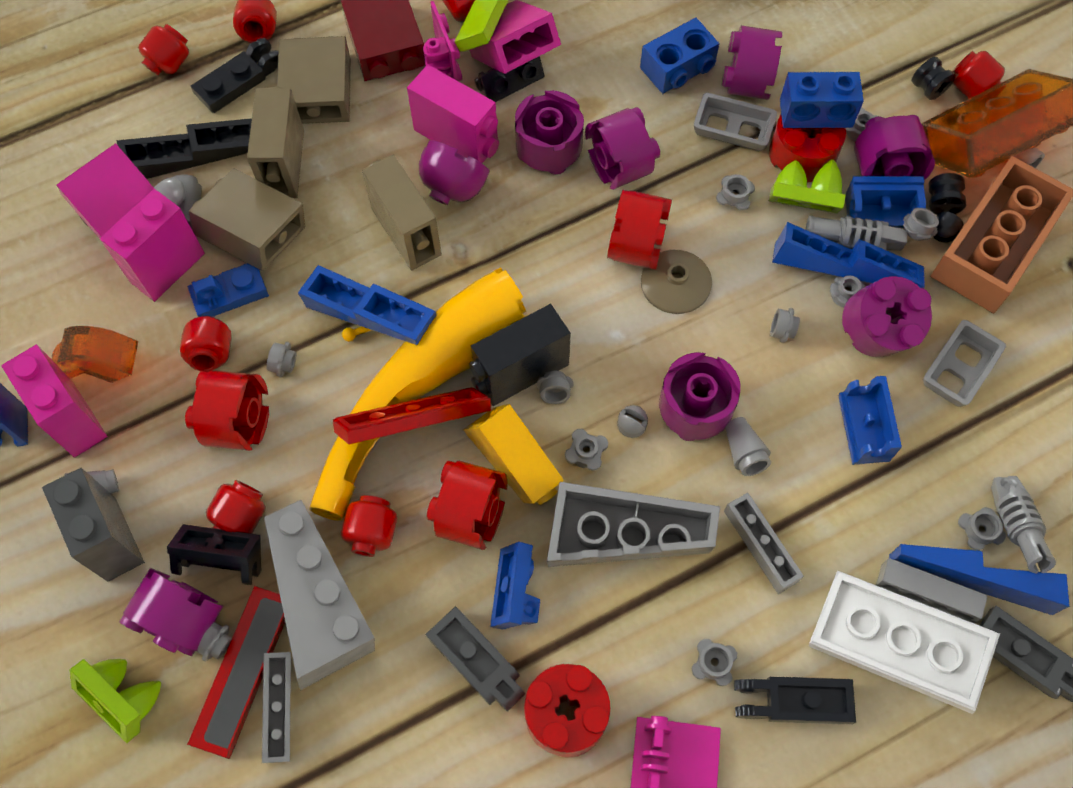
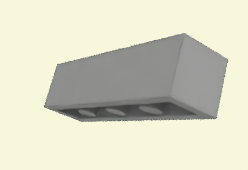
(763, 543)
(932, 590)
(276, 707)

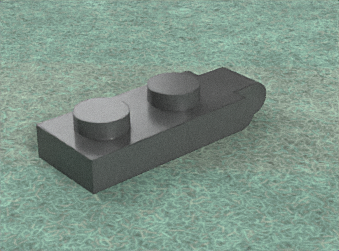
(1030, 655)
(476, 659)

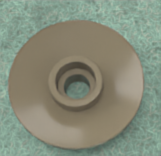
(672, 293)

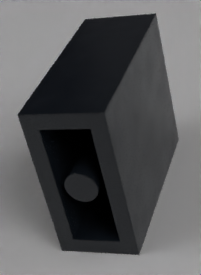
(520, 354)

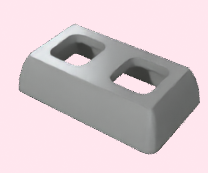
(736, 114)
(972, 377)

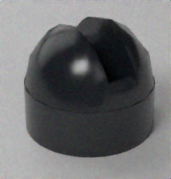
(948, 227)

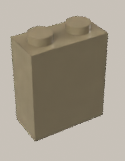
(318, 77)
(276, 140)
(402, 212)
(247, 219)

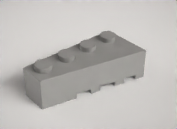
(624, 526)
(318, 608)

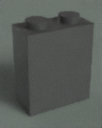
(92, 525)

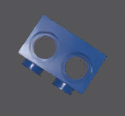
(679, 55)
(821, 99)

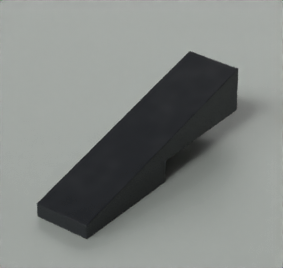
(199, 146)

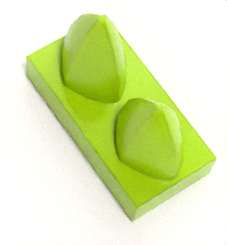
(824, 192)
(119, 710)

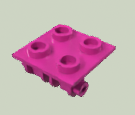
(442, 51)
(674, 754)

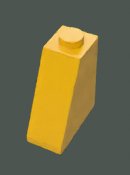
(516, 453)

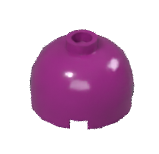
(450, 174)

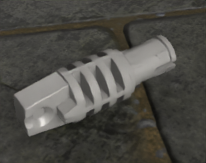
(850, 230)
(1022, 522)

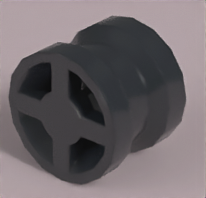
(933, 78)
(947, 193)

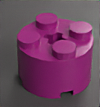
(753, 62)
(549, 131)
(622, 147)
(894, 148)
(887, 316)
(699, 396)
(170, 612)

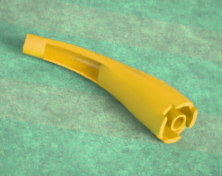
(418, 369)

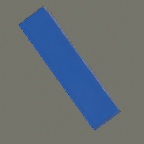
(865, 261)
(365, 306)
(1035, 591)

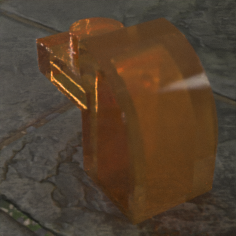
(95, 353)

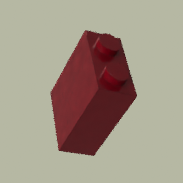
(384, 36)

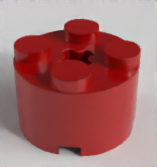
(807, 145)
(638, 229)
(228, 410)
(468, 504)
(576, 687)

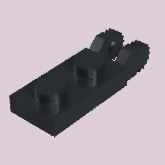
(236, 75)
(800, 700)

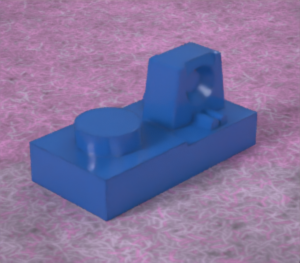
(227, 290)
(511, 603)

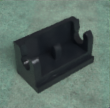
(217, 550)

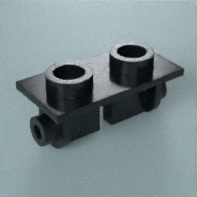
(500, 85)

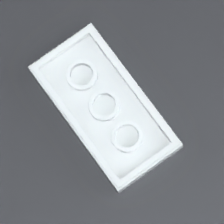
(905, 641)

